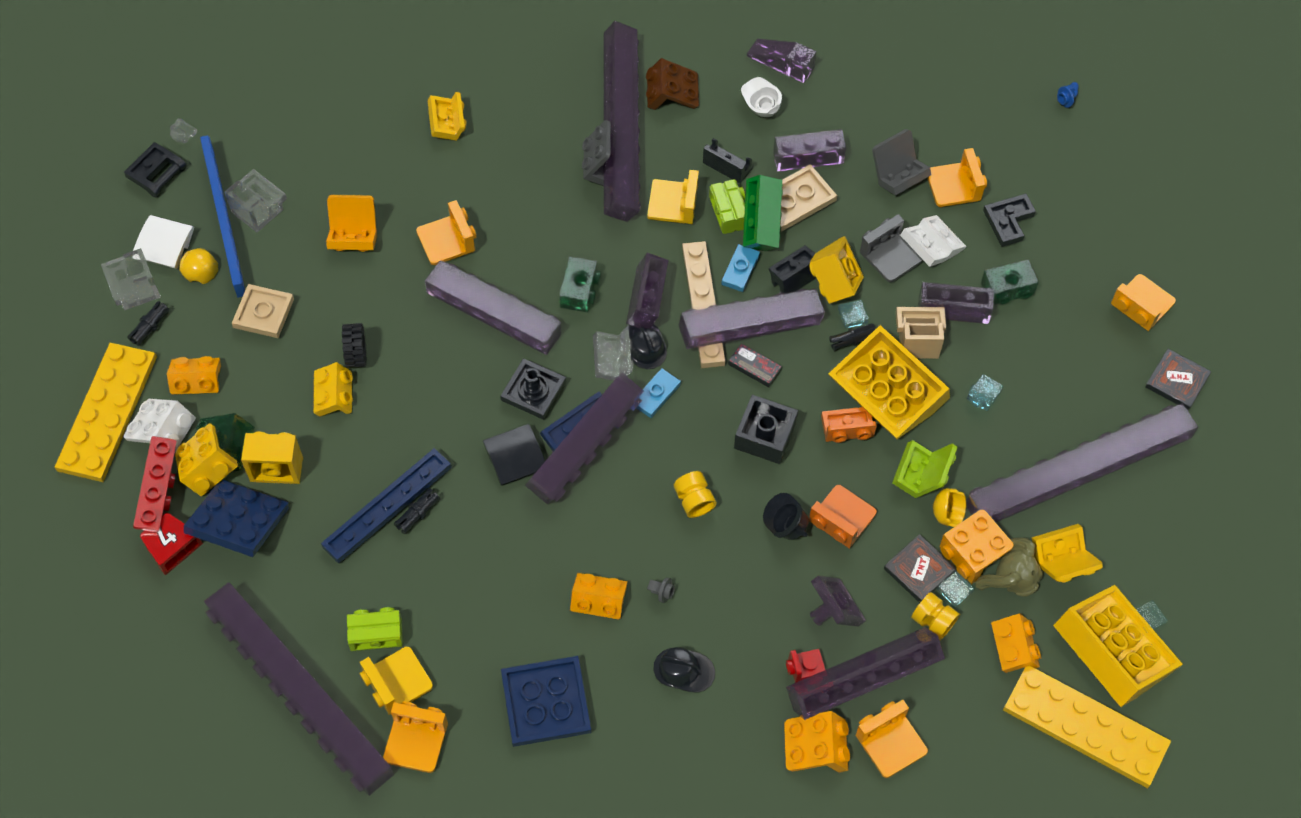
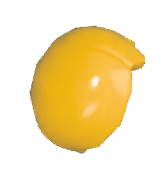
(198, 266)
(949, 507)

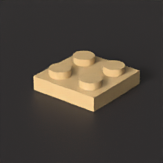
(263, 311)

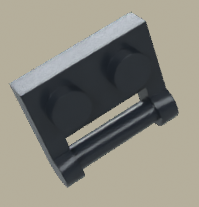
(150, 164)

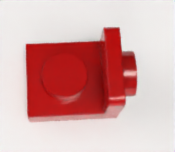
(804, 664)

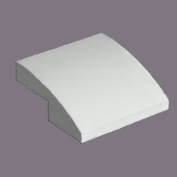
(933, 240)
(164, 241)

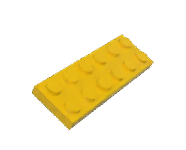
(106, 412)
(1087, 726)

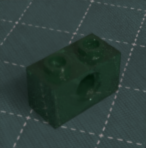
(579, 272)
(1018, 274)

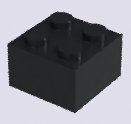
(765, 429)

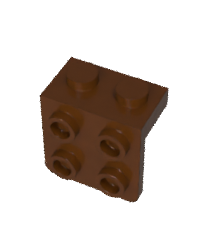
(671, 82)

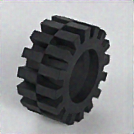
(354, 345)

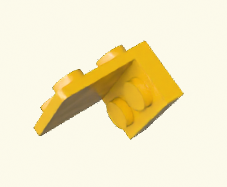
(674, 200)

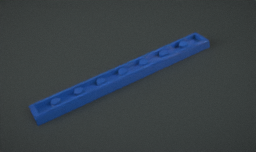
(223, 216)

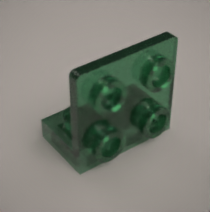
(230, 433)

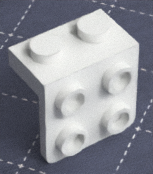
(160, 419)

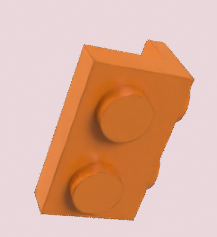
(847, 424)

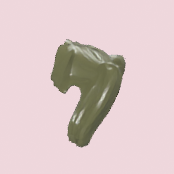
(1015, 570)

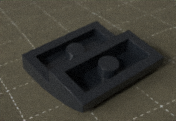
(514, 454)

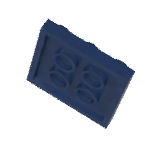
(236, 518)
(545, 701)

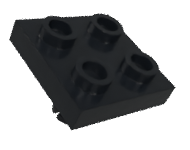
(533, 388)

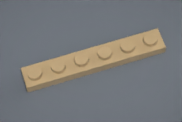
(702, 295)

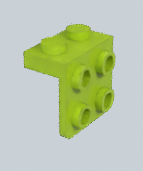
(923, 470)

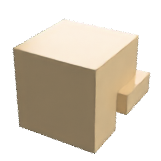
(921, 330)

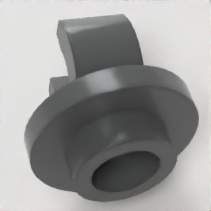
(664, 590)

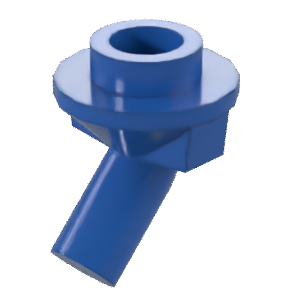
(1067, 94)

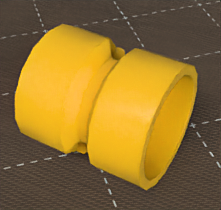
(695, 496)
(935, 615)

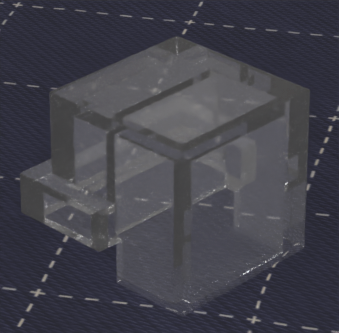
(255, 200)
(130, 280)

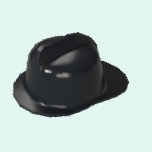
(647, 347)
(785, 517)
(684, 670)

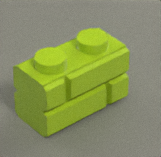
(728, 205)
(374, 629)

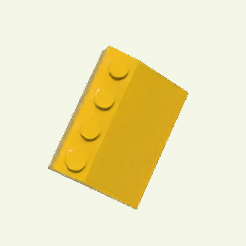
(890, 383)
(1115, 646)

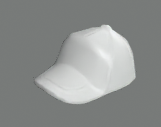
(762, 97)

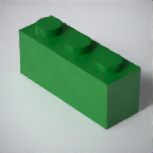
(762, 213)

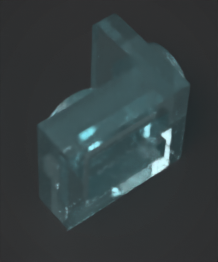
(984, 392)

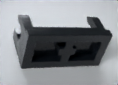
(726, 162)
(793, 271)

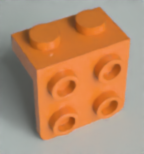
(842, 515)

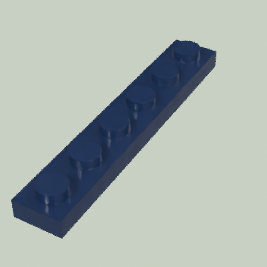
(386, 505)

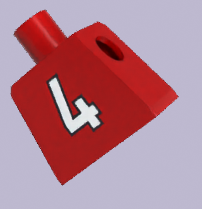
(170, 543)

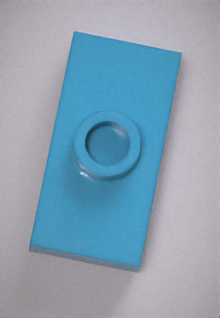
(740, 268)
(657, 392)

